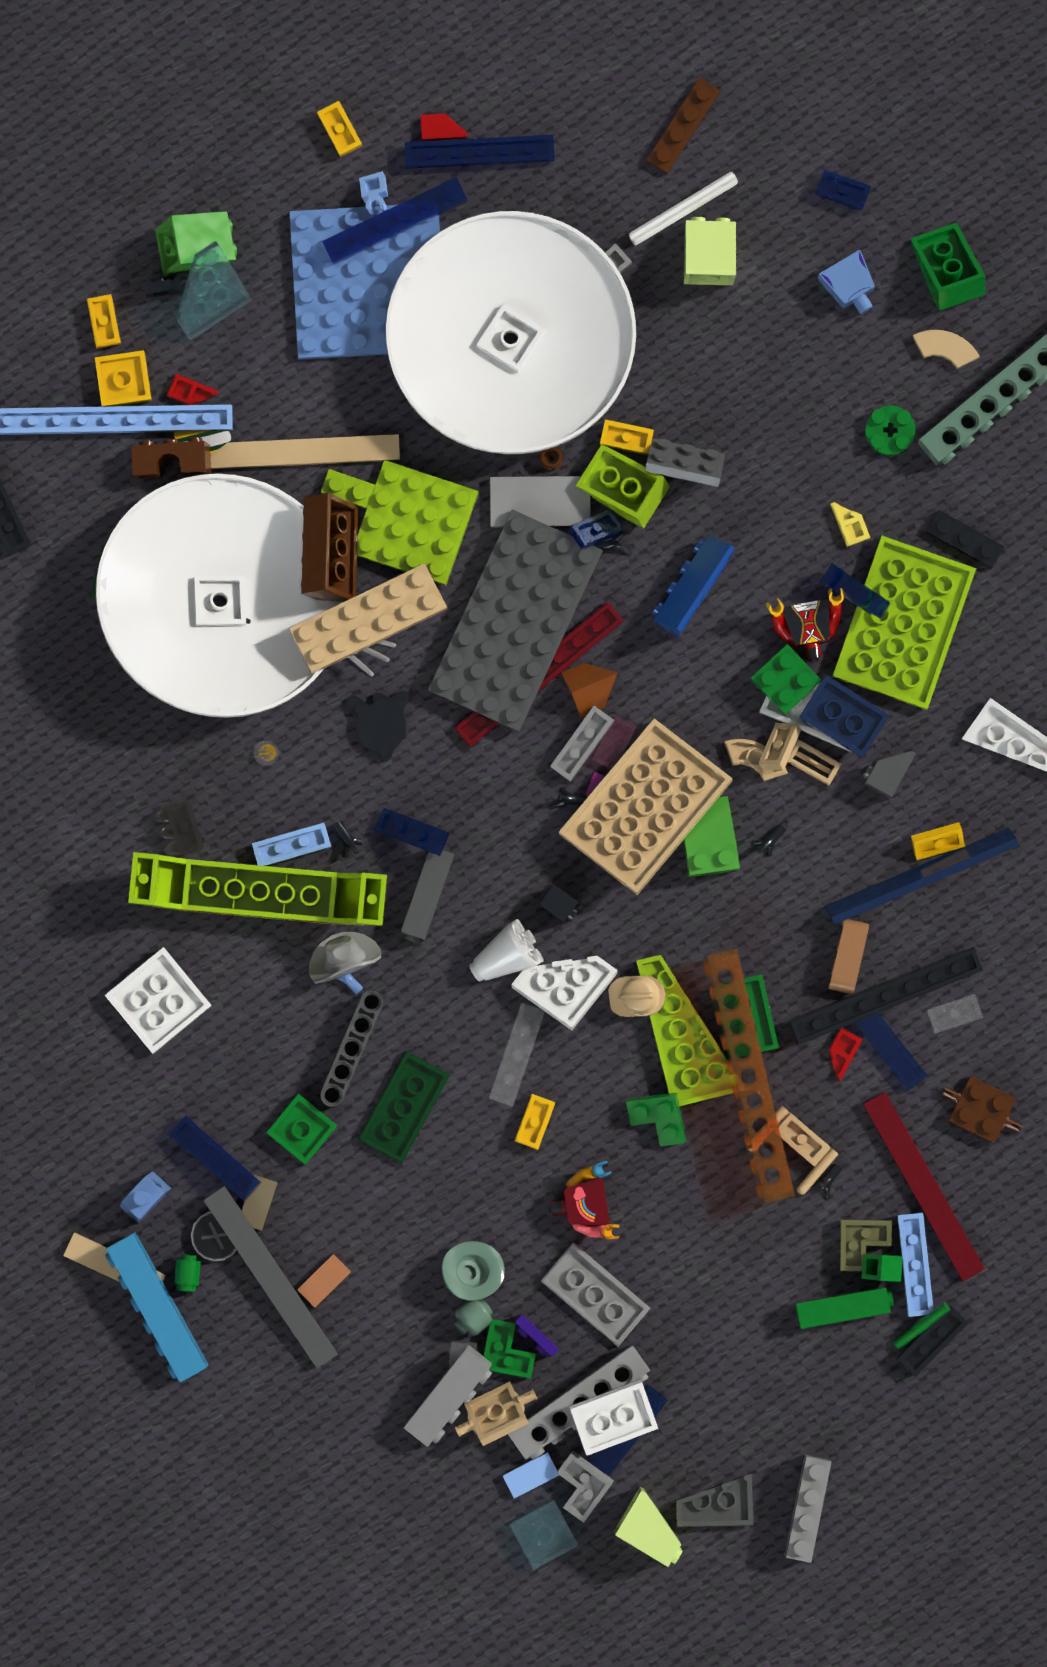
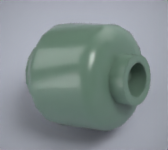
(473, 1317)

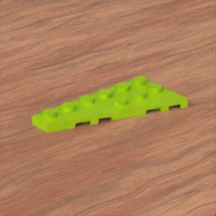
(686, 1048)

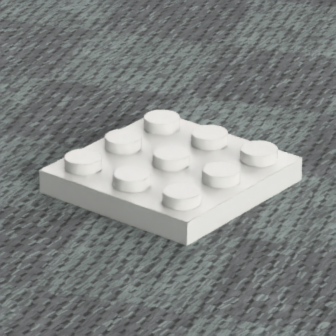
(158, 1000)

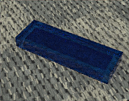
(411, 832)

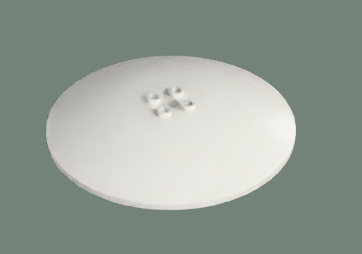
(522, 279)
(160, 584)

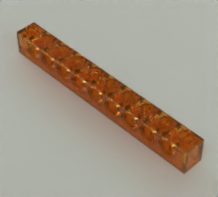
(782, 1187)

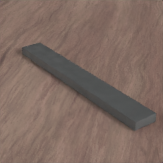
(270, 1277)

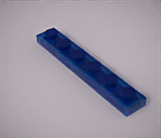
(479, 151)
(394, 221)

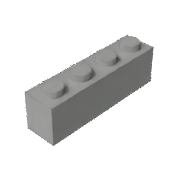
(448, 1395)
(807, 1508)

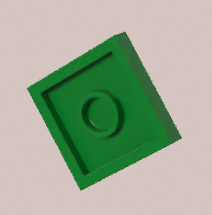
(785, 679)
(302, 1129)

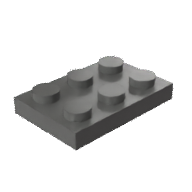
(685, 462)

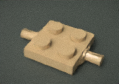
(496, 1413)

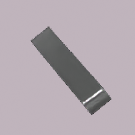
(361, 1039)

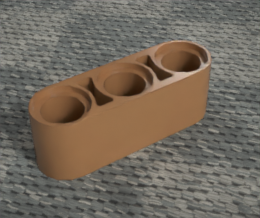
(848, 956)

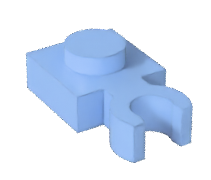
(373, 191)

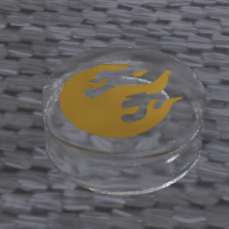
(266, 753)

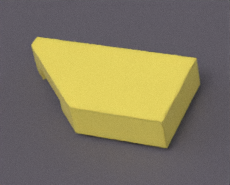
(850, 524)

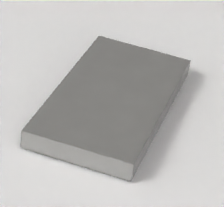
(545, 499)
(595, 1294)

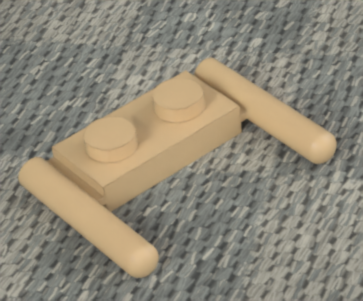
(806, 1144)

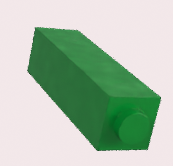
(844, 1307)

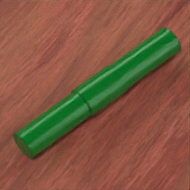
(921, 1325)

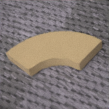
(946, 345)
(749, 753)

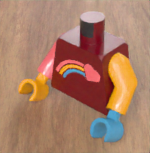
(586, 1203)

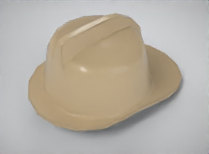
(636, 996)

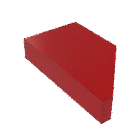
(440, 127)
(189, 391)
(843, 1050)

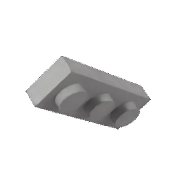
(582, 743)

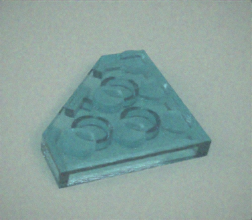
(210, 292)

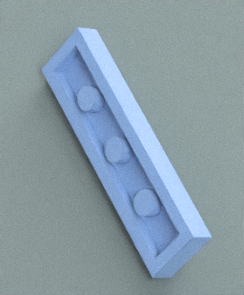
(915, 1264)

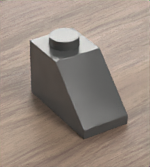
(888, 773)

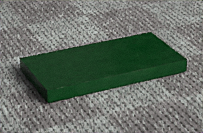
(404, 1107)

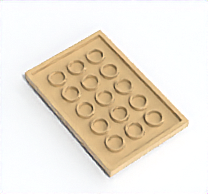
(645, 806)

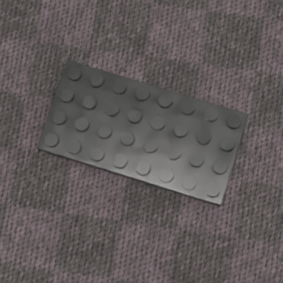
(515, 621)

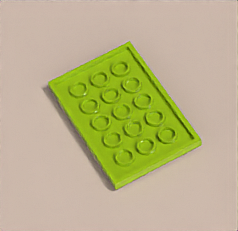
(910, 642)

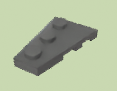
(718, 1507)

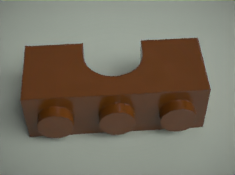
(150, 457)

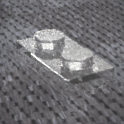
(954, 1013)

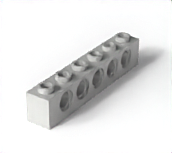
(585, 1388)

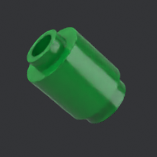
(187, 1273)

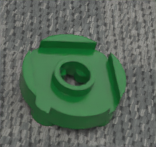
(899, 441)

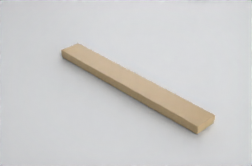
(306, 452)

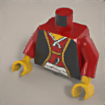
(808, 622)

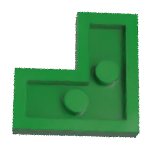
(662, 1111)
(502, 1356)

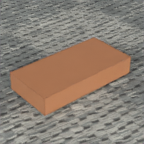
(324, 1280)

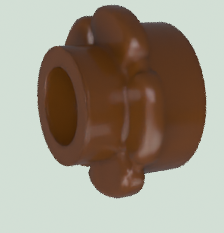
(550, 464)

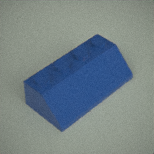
(693, 585)

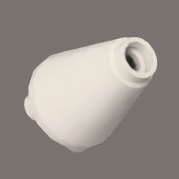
(506, 953)

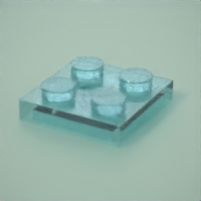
(543, 1534)

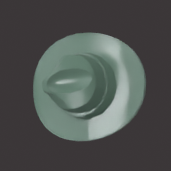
(472, 1270)

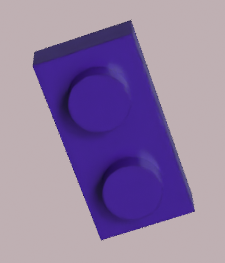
(543, 1344)

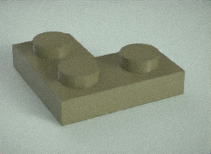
(856, 1236)

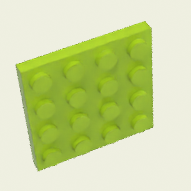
(415, 521)

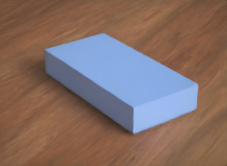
(530, 1475)

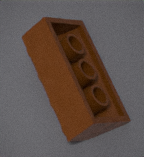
(329, 548)

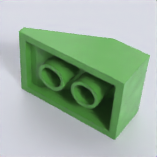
(712, 842)

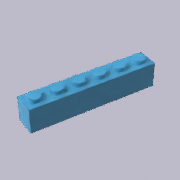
(157, 1307)

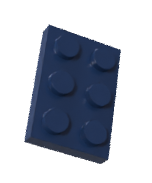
(844, 716)

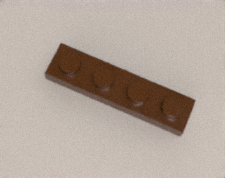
(683, 126)

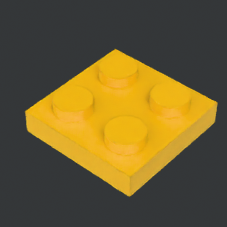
(123, 379)

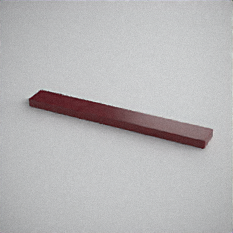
(570, 650)
(924, 1186)

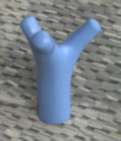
(351, 982)

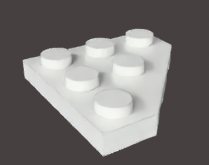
(565, 987)

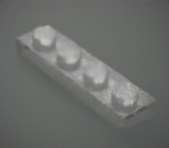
(517, 1054)

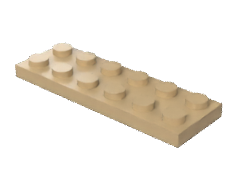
(368, 618)

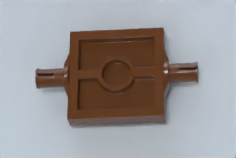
(981, 1109)

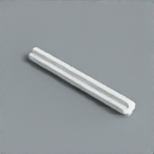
(683, 208)

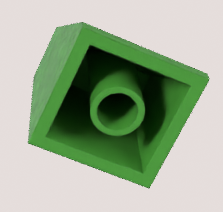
(188, 234)

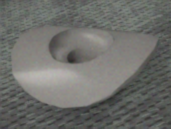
(342, 955)

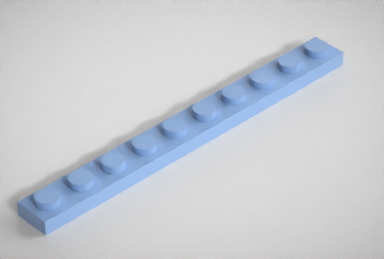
(115, 419)

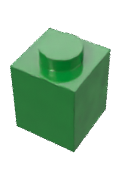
(882, 1267)

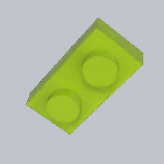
(348, 488)

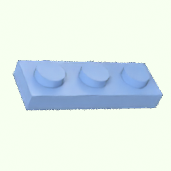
(291, 845)

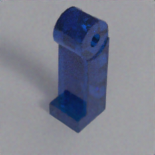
(854, 591)

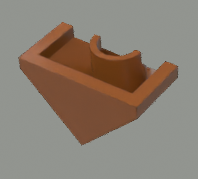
(589, 686)

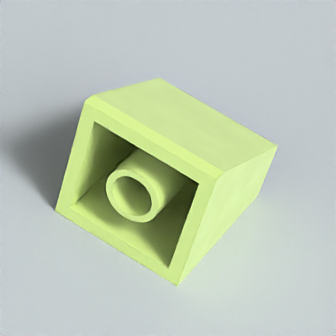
(710, 251)
(648, 1530)

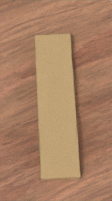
(93, 1256)

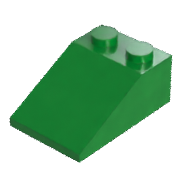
(949, 266)

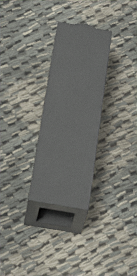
(427, 896)

